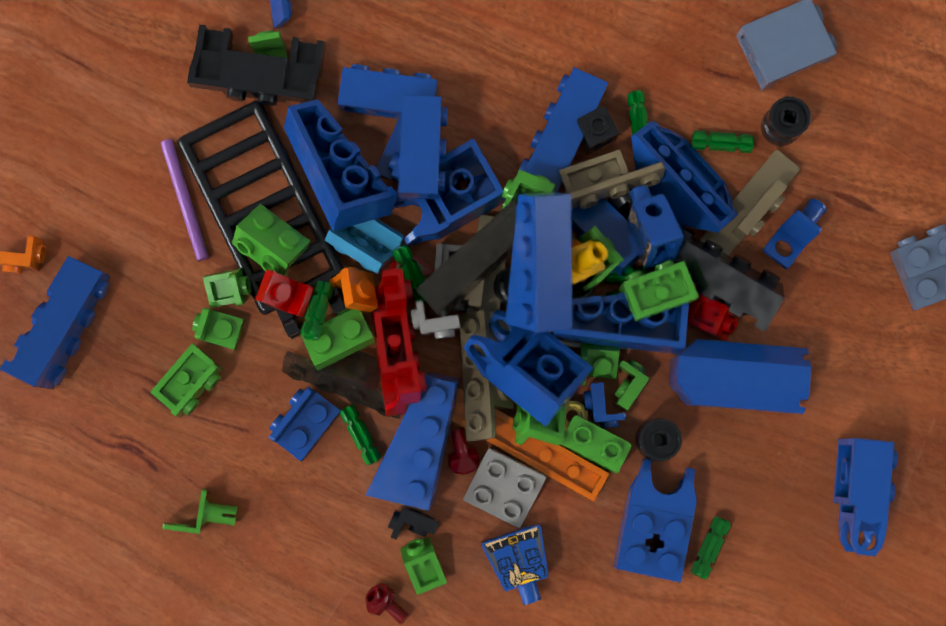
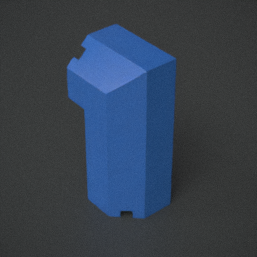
(741, 376)

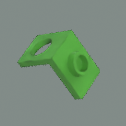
(268, 43)
(613, 257)

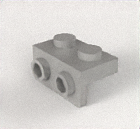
(441, 327)

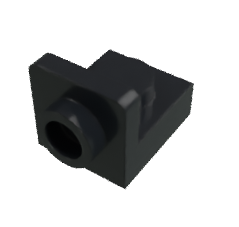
(597, 130)
(419, 522)

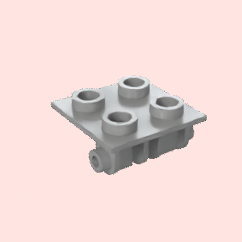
(504, 487)

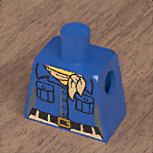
(653, 227)
(519, 560)

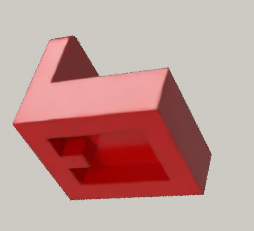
(284, 293)
(712, 317)

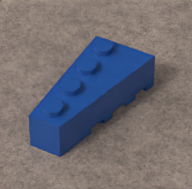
(338, 174)
(541, 264)
(611, 323)
(58, 325)
(416, 454)

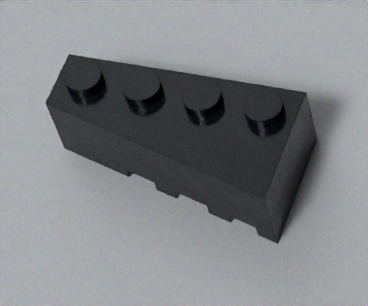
(731, 279)

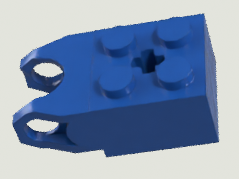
(455, 206)
(529, 368)
(864, 491)
(656, 513)

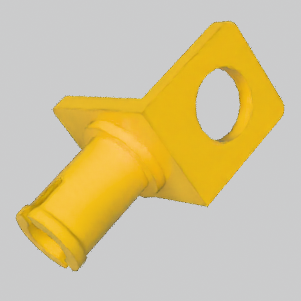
(587, 260)

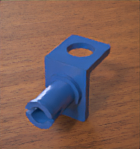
(796, 232)

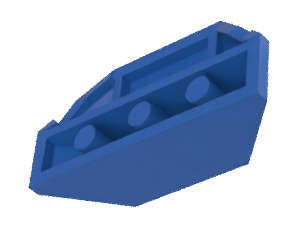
(689, 183)

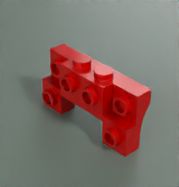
(393, 337)

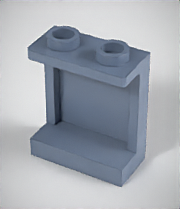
(786, 42)

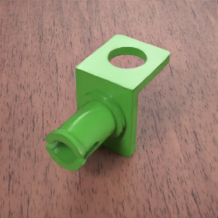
(207, 513)

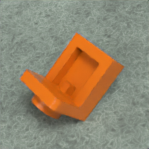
(34, 255)
(357, 289)

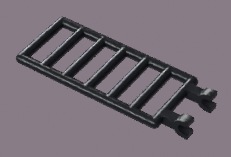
(296, 190)

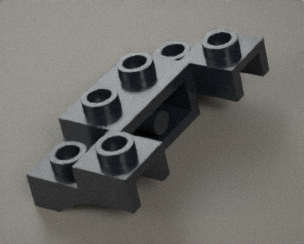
(255, 75)

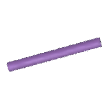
(184, 200)

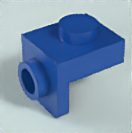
(595, 401)

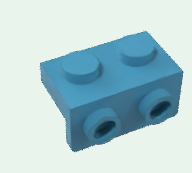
(367, 243)

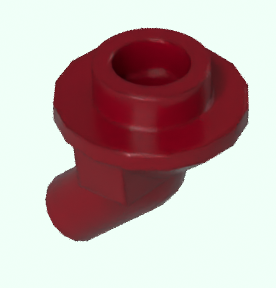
(464, 459)
(380, 599)

